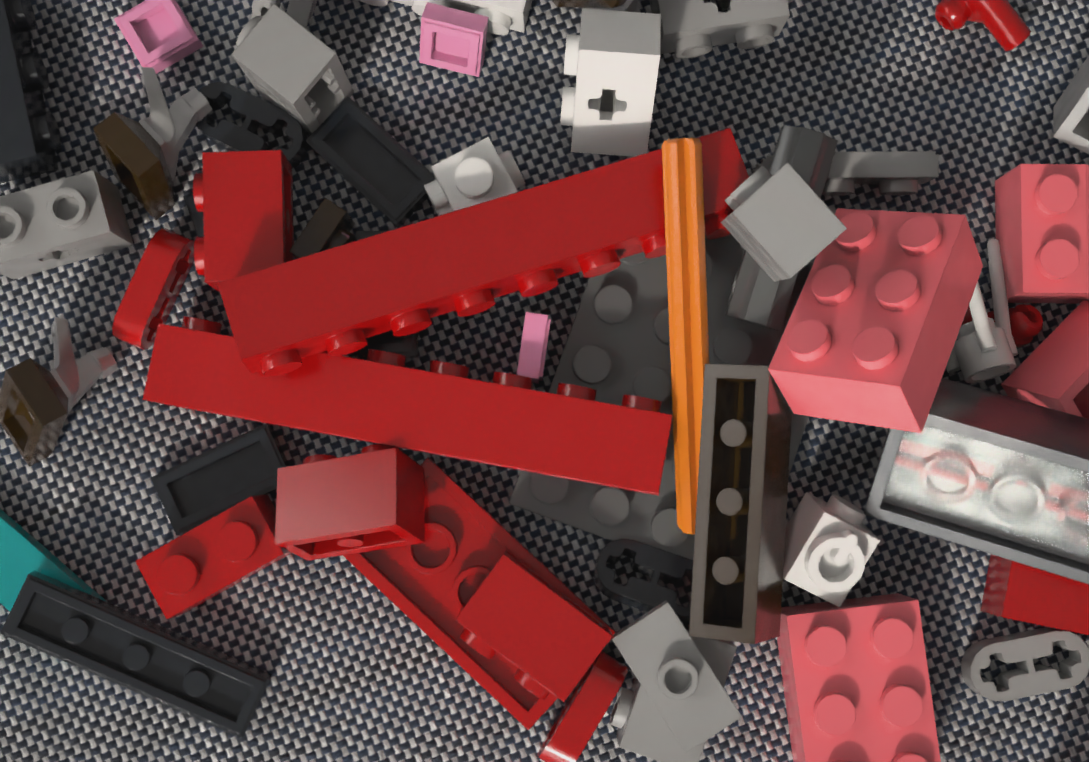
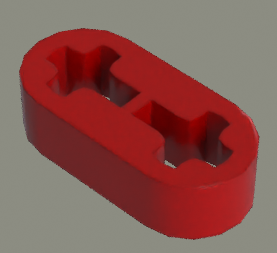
(153, 288)
(583, 710)

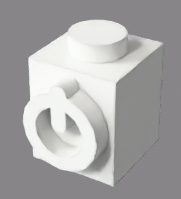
(473, 178)
(827, 547)

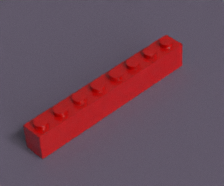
(465, 259)
(419, 409)

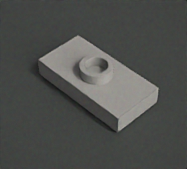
(676, 676)

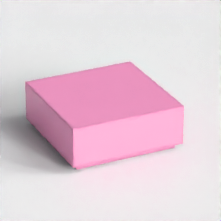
(158, 33)
(453, 39)
(534, 346)

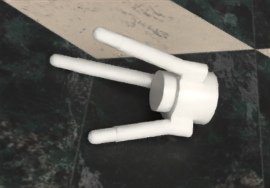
(984, 346)

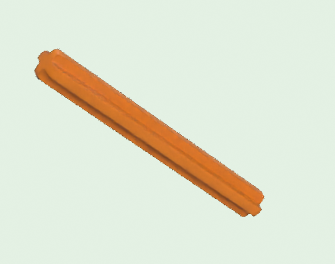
(686, 312)

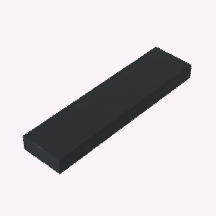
(136, 653)

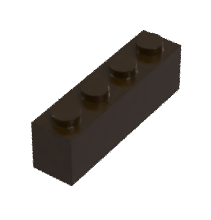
(740, 506)

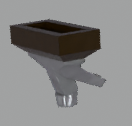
(147, 151)
(39, 400)

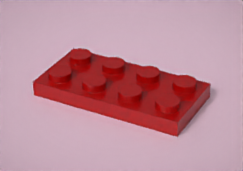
(441, 575)

